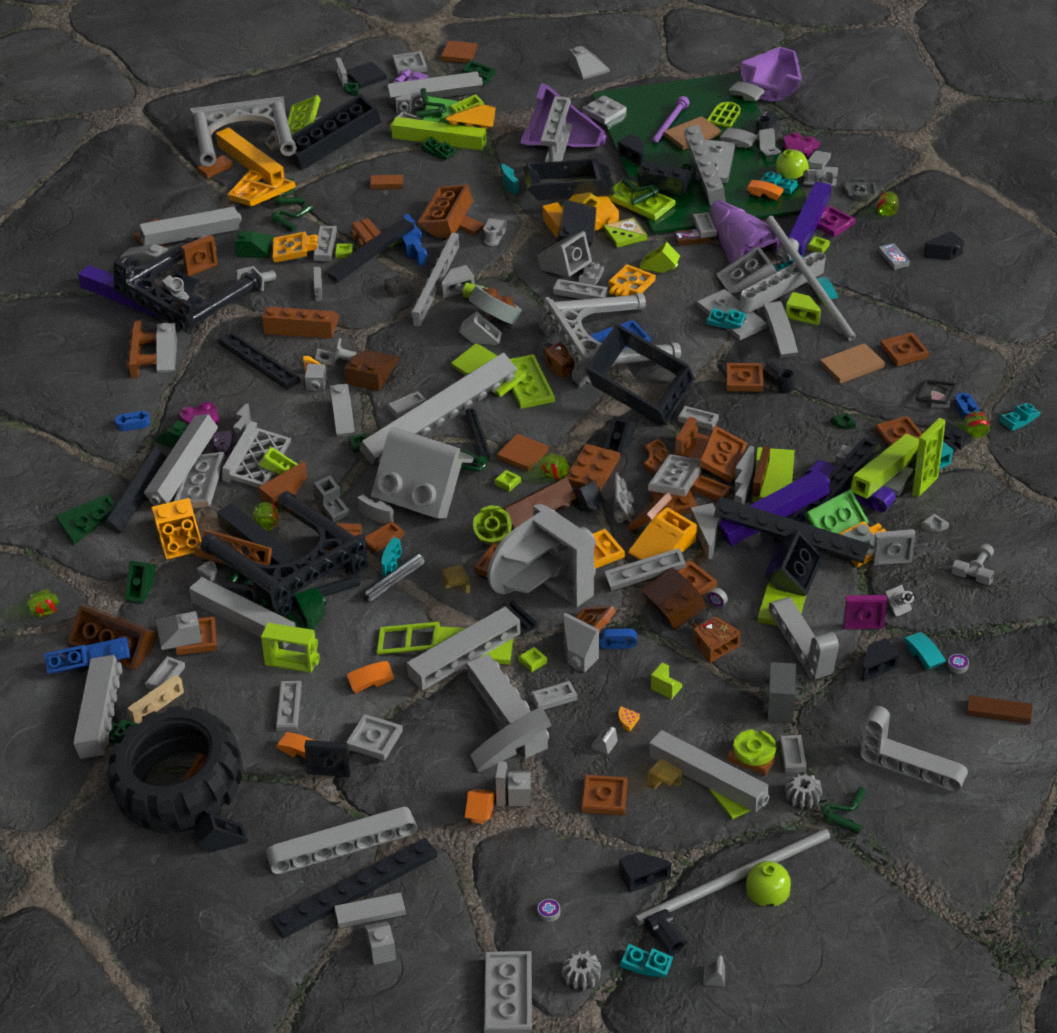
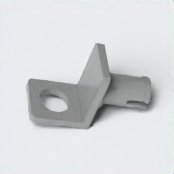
(767, 142)
(263, 277)
(339, 353)
(899, 600)

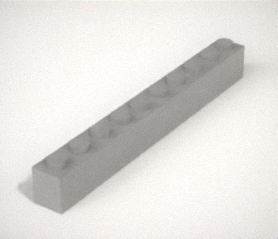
(444, 404)

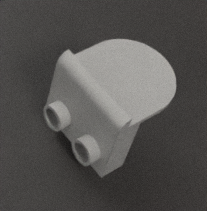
(418, 473)
(545, 552)

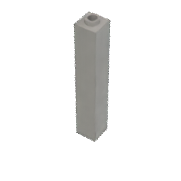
(438, 86)
(189, 226)
(181, 460)
(235, 608)
(710, 771)

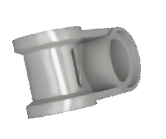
(494, 231)

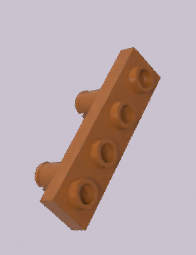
(135, 358)

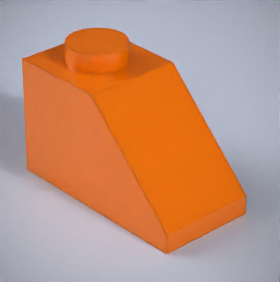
(480, 805)

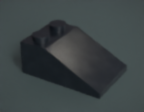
(577, 218)

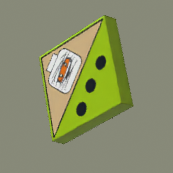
(625, 232)

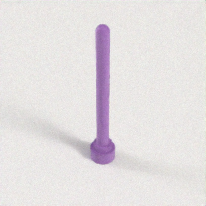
(681, 104)

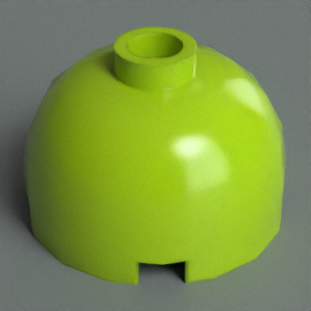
(791, 164)
(492, 525)
(768, 883)

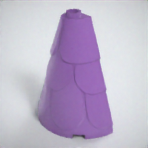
(774, 72)
(583, 133)
(740, 231)

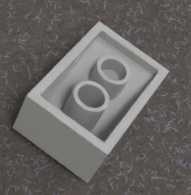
(746, 271)

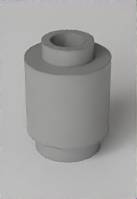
(782, 254)

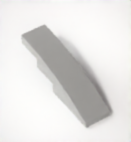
(780, 329)
(744, 476)
(503, 743)

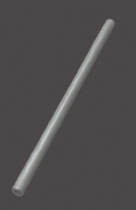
(811, 278)
(734, 876)

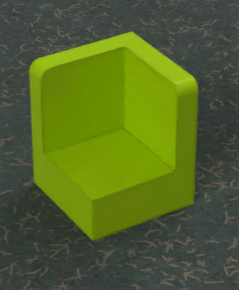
(663, 683)

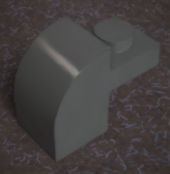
(327, 499)

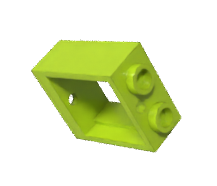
(289, 659)

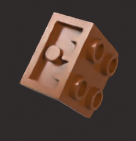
(689, 442)

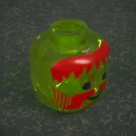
(887, 203)
(976, 423)
(554, 466)
(266, 515)
(43, 603)

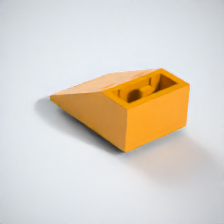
(478, 114)
(176, 528)
(664, 533)

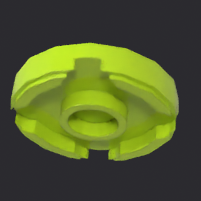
(754, 747)

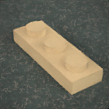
(156, 699)

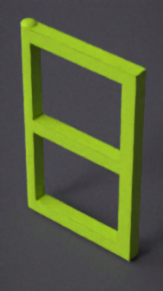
(409, 627)

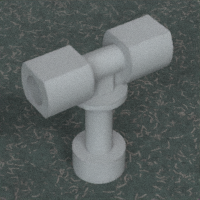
(175, 286)
(975, 567)

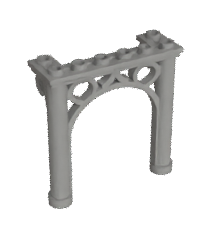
(264, 110)
(556, 316)

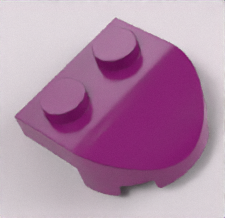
(803, 144)
(188, 413)

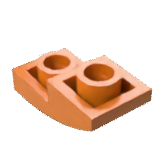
(758, 187)
(369, 675)
(293, 744)

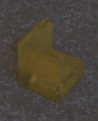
(456, 576)
(665, 773)

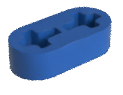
(965, 404)
(132, 421)
(617, 638)

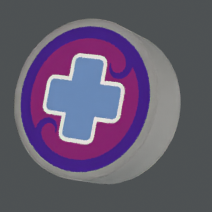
(717, 597)
(958, 663)
(549, 910)

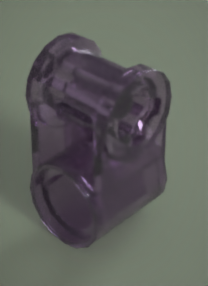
(223, 442)

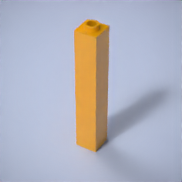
(249, 156)

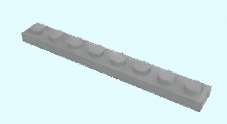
(435, 280)

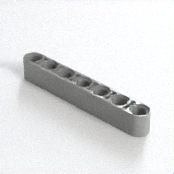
(780, 283)
(340, 840)

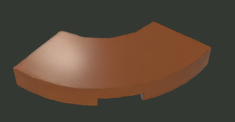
(656, 454)

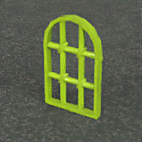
(725, 104)

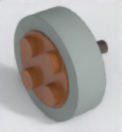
(495, 304)

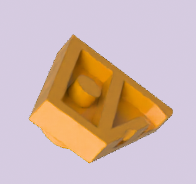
(606, 549)

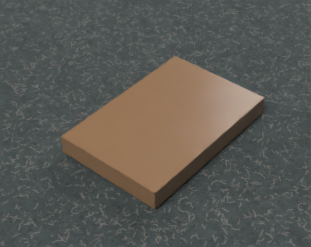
(677, 136)
(852, 363)

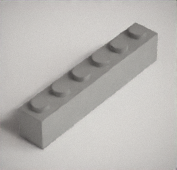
(704, 164)
(463, 647)
(503, 699)
(97, 706)

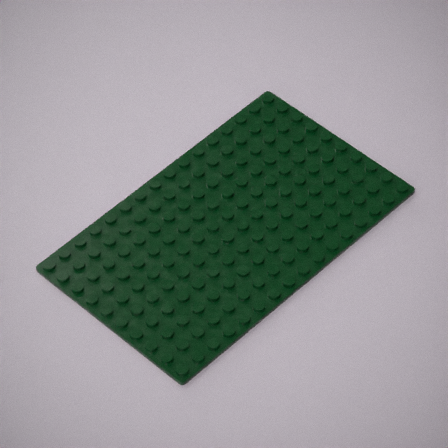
(648, 110)

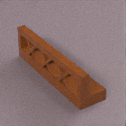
(235, 541)

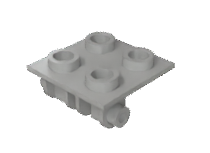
(826, 175)
(622, 501)

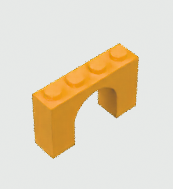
(605, 214)

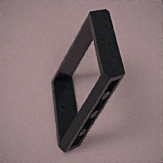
(575, 168)
(607, 355)

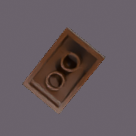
(369, 369)
(674, 597)

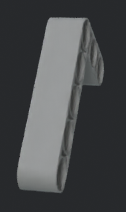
(814, 653)
(906, 759)

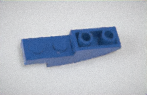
(412, 244)
(80, 656)

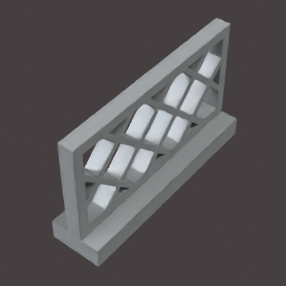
(242, 452)

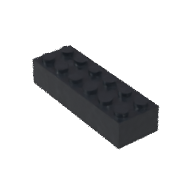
(334, 130)

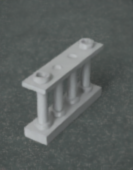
(557, 130)

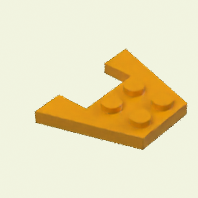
(251, 192)

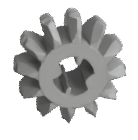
(803, 790)
(581, 970)

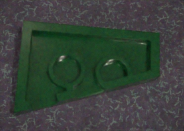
(85, 518)

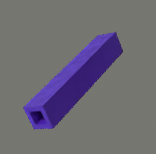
(810, 215)
(103, 284)
(782, 503)

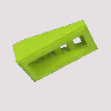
(466, 103)
(274, 461)

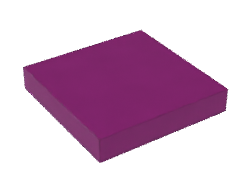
(834, 221)
(864, 612)

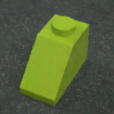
(661, 259)
(803, 309)

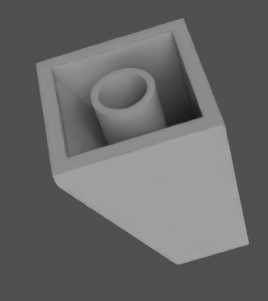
(566, 255)

